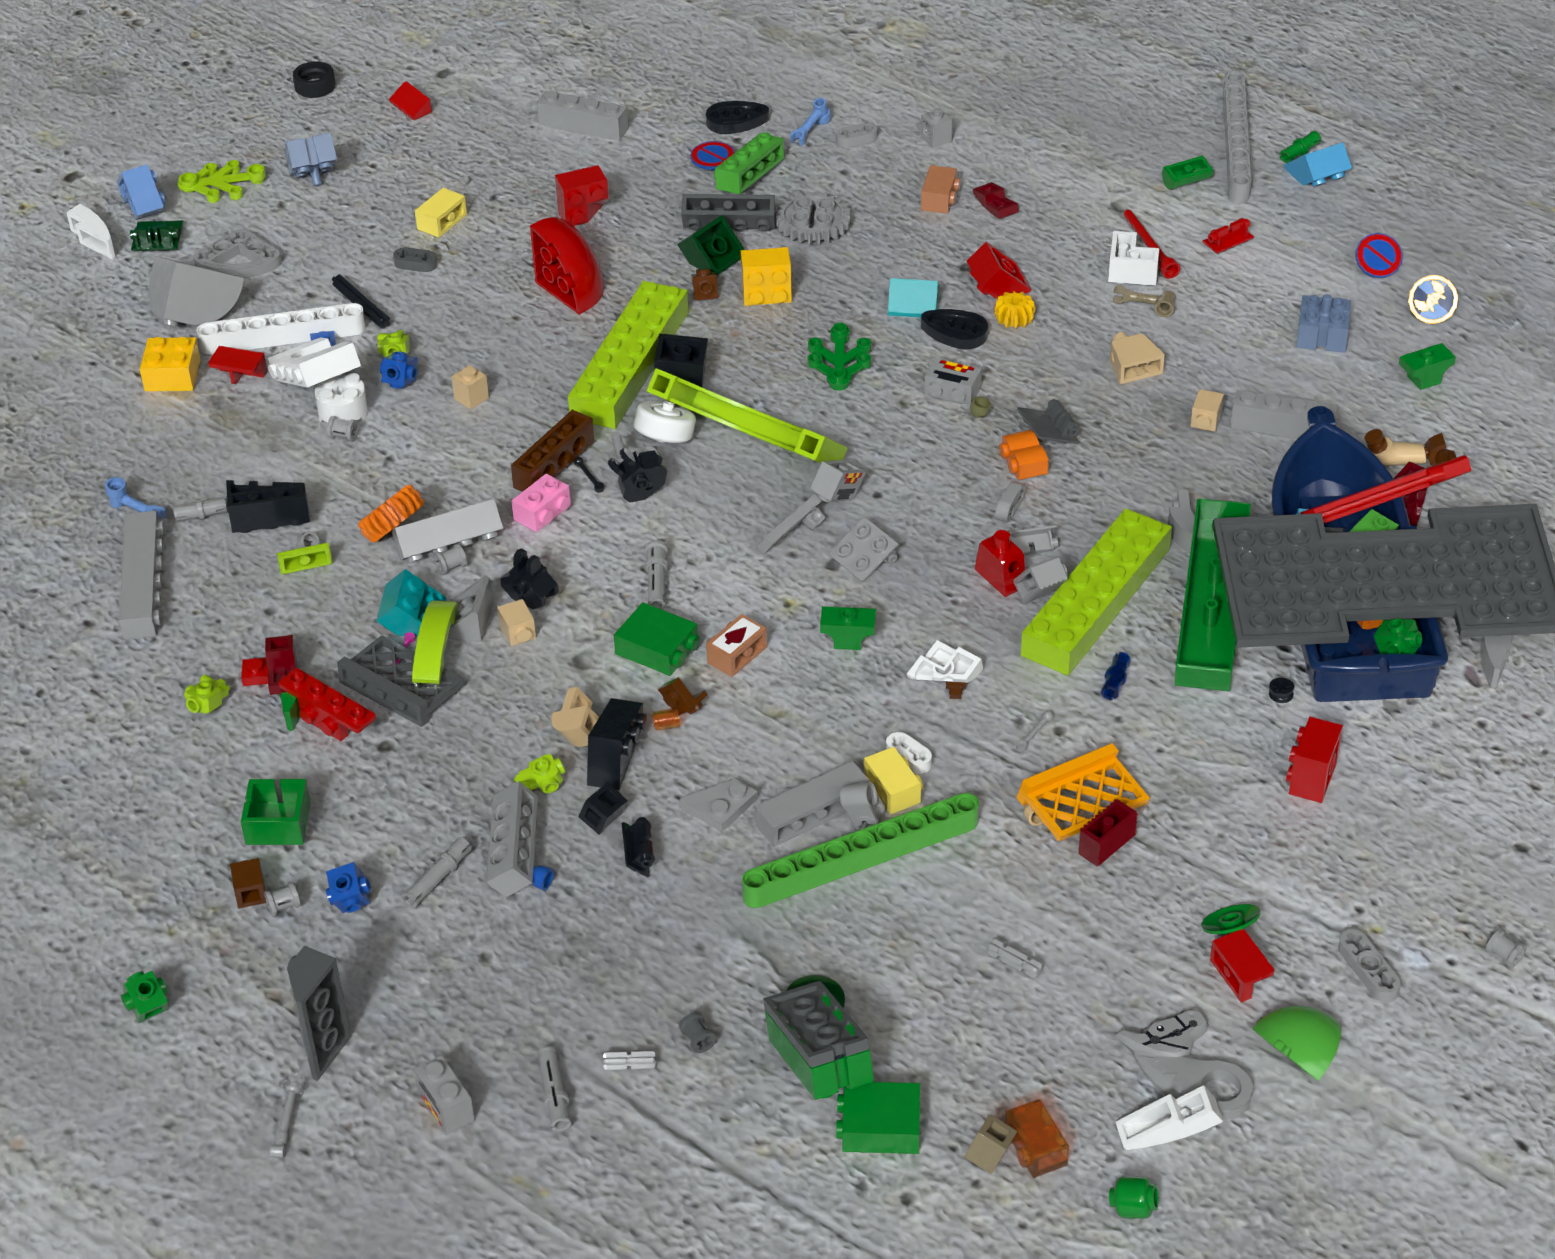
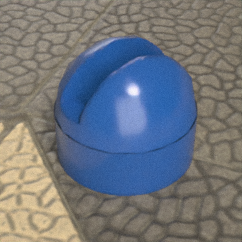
(542, 877)

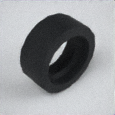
(314, 88)

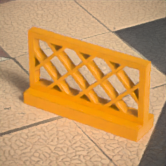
(1066, 776)

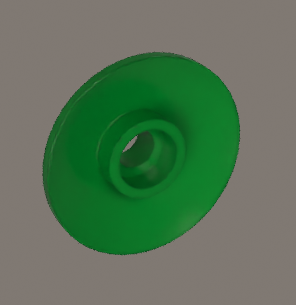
(1231, 919)

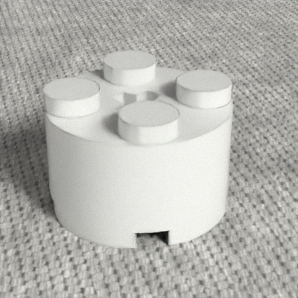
(341, 397)

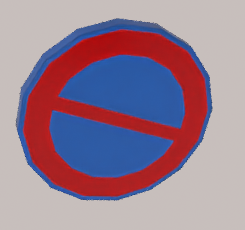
(710, 154)
(1378, 255)

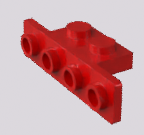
(326, 706)

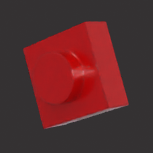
(254, 671)

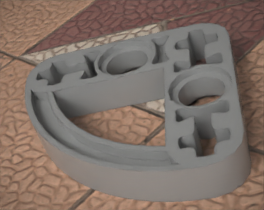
(239, 242)

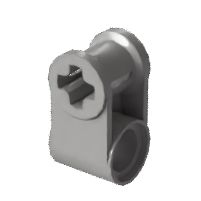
(862, 804)

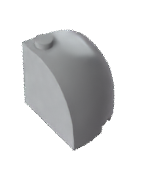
(191, 292)

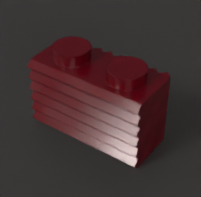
(1107, 832)

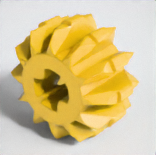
(1014, 309)

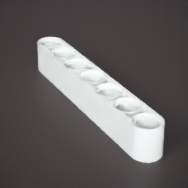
(281, 328)

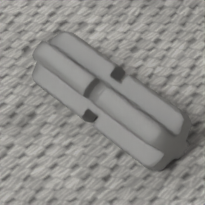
(637, 1059)

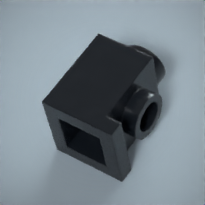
(602, 808)

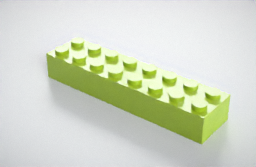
(628, 353)
(1096, 592)

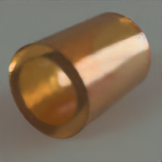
(666, 719)

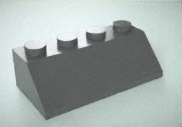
(319, 1007)

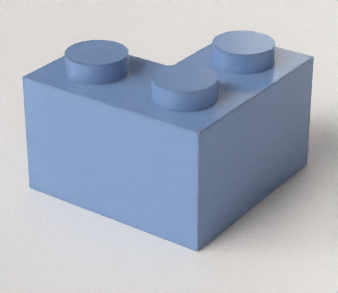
(139, 190)

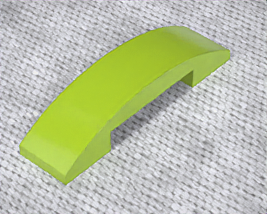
(432, 641)

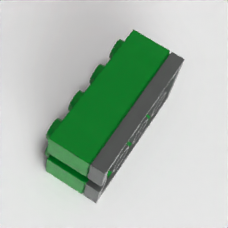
(818, 1040)

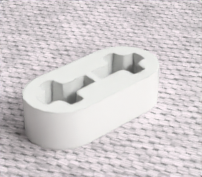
(911, 750)

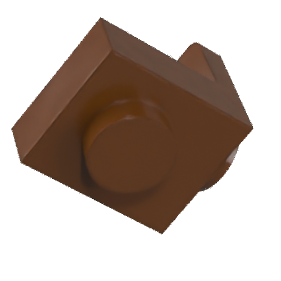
(704, 284)
(678, 696)

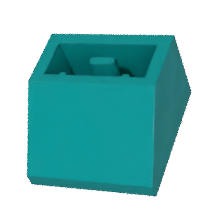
(405, 603)

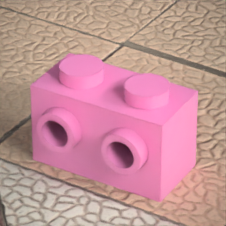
(541, 502)

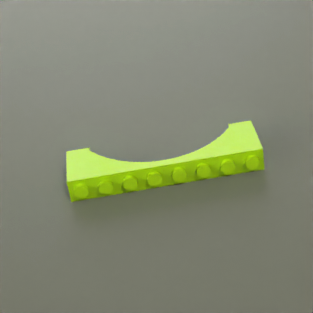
(745, 419)

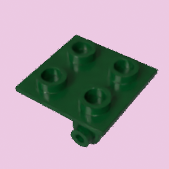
(156, 235)

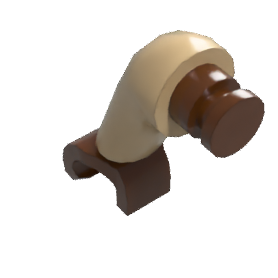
(1400, 453)

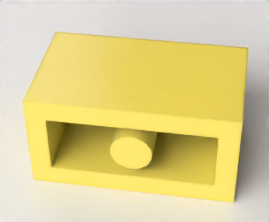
(440, 212)
(893, 780)

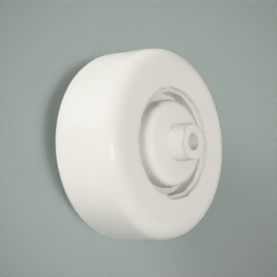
(664, 421)

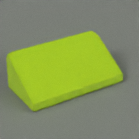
(304, 558)

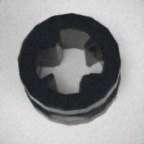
(1281, 684)

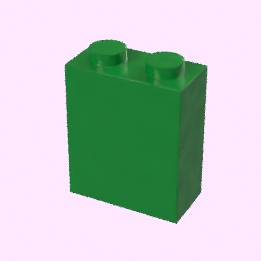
(656, 639)
(880, 1118)

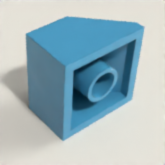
(1320, 165)

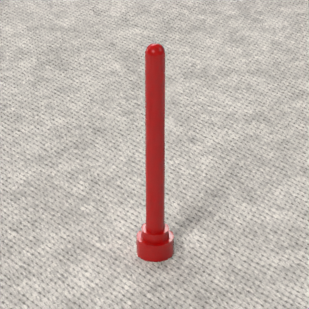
(1167, 266)

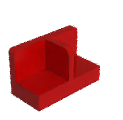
(238, 362)
(1240, 963)

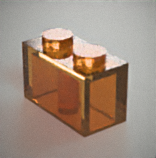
(1037, 1139)

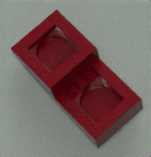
(994, 200)

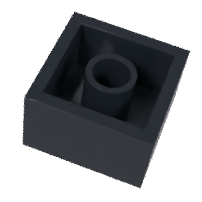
(682, 357)

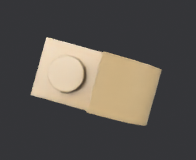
(575, 718)

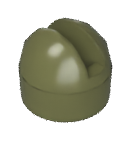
(980, 407)

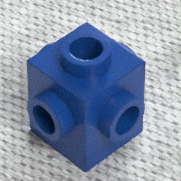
(399, 369)
(348, 888)

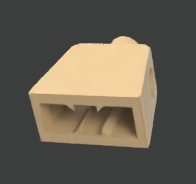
(1135, 357)

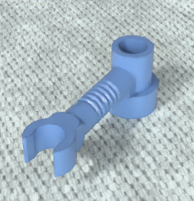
(820, 115)
(118, 497)

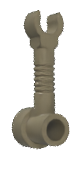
(1163, 304)

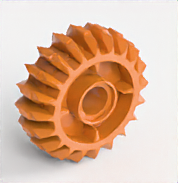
(391, 513)

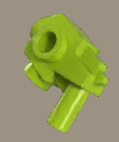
(393, 342)
(206, 694)
(543, 774)

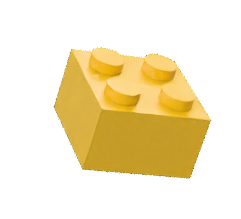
(766, 276)
(170, 364)

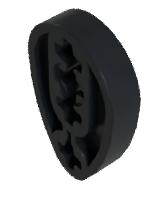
(736, 116)
(955, 327)

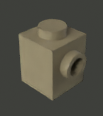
(986, 1149)

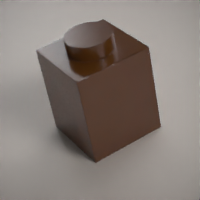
(248, 883)

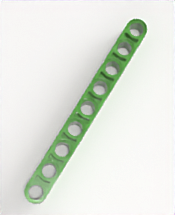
(859, 850)

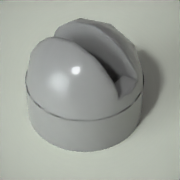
(307, 537)

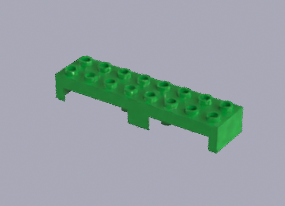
(1206, 627)

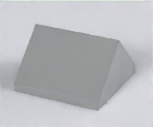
(473, 611)

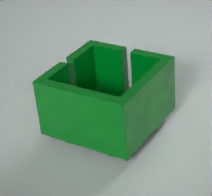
(271, 822)

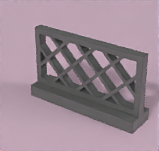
(387, 690)

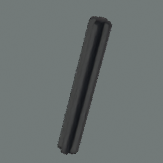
(356, 296)

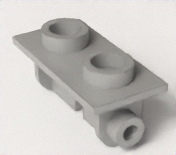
(1040, 536)

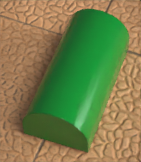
(1186, 172)

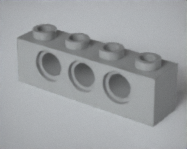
(512, 839)

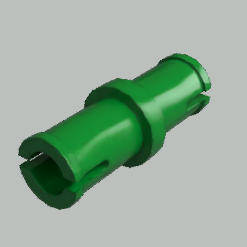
(1300, 146)

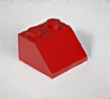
(996, 272)

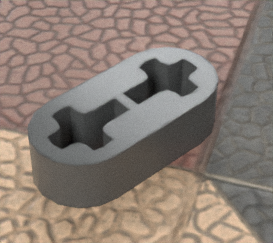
(415, 259)

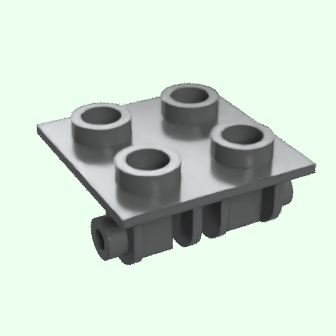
(1051, 424)

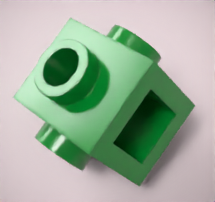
(1398, 636)
(145, 995)

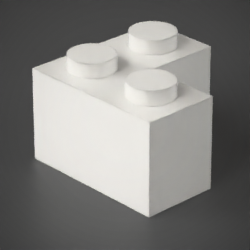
(1132, 263)

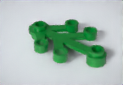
(839, 377)

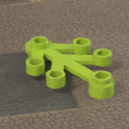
(220, 179)

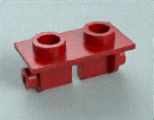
(1226, 237)

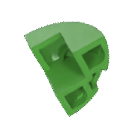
(1303, 1035)

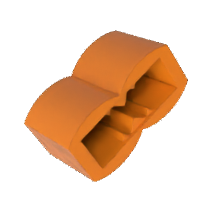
(1024, 454)

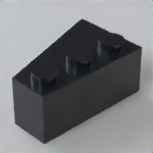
(266, 506)
(613, 742)

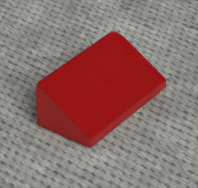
(411, 101)

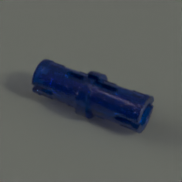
(1115, 676)

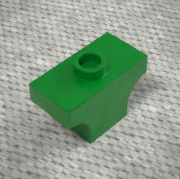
(1427, 365)
(847, 625)

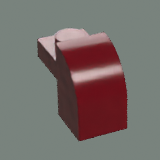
(280, 660)

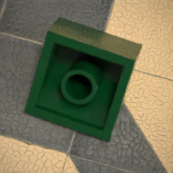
(712, 246)

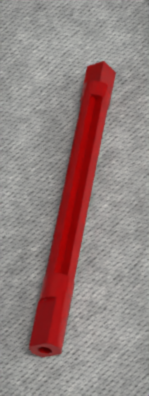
(1392, 489)

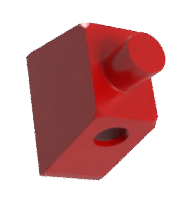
(1000, 562)

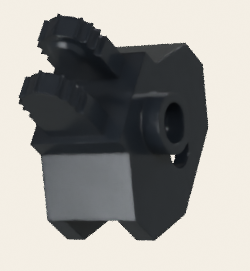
(637, 473)
(529, 579)

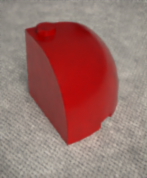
(566, 264)

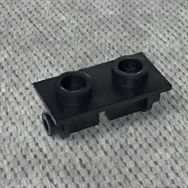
(637, 846)

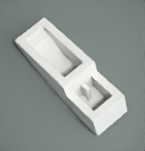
(91, 230)
(1169, 1119)

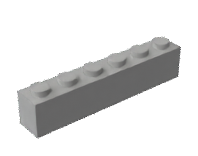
(141, 575)

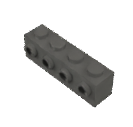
(738, 209)

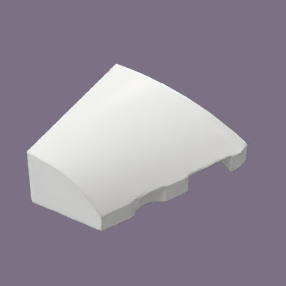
(946, 664)

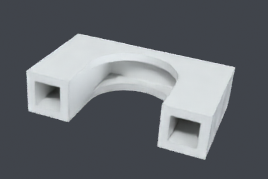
(313, 362)

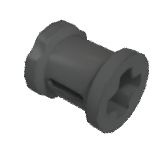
(700, 1036)

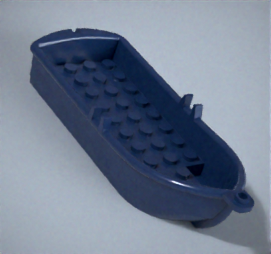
(1320, 469)

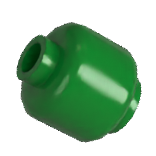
(1134, 1197)

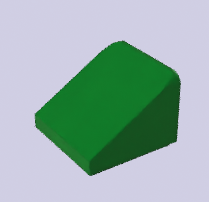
(290, 710)

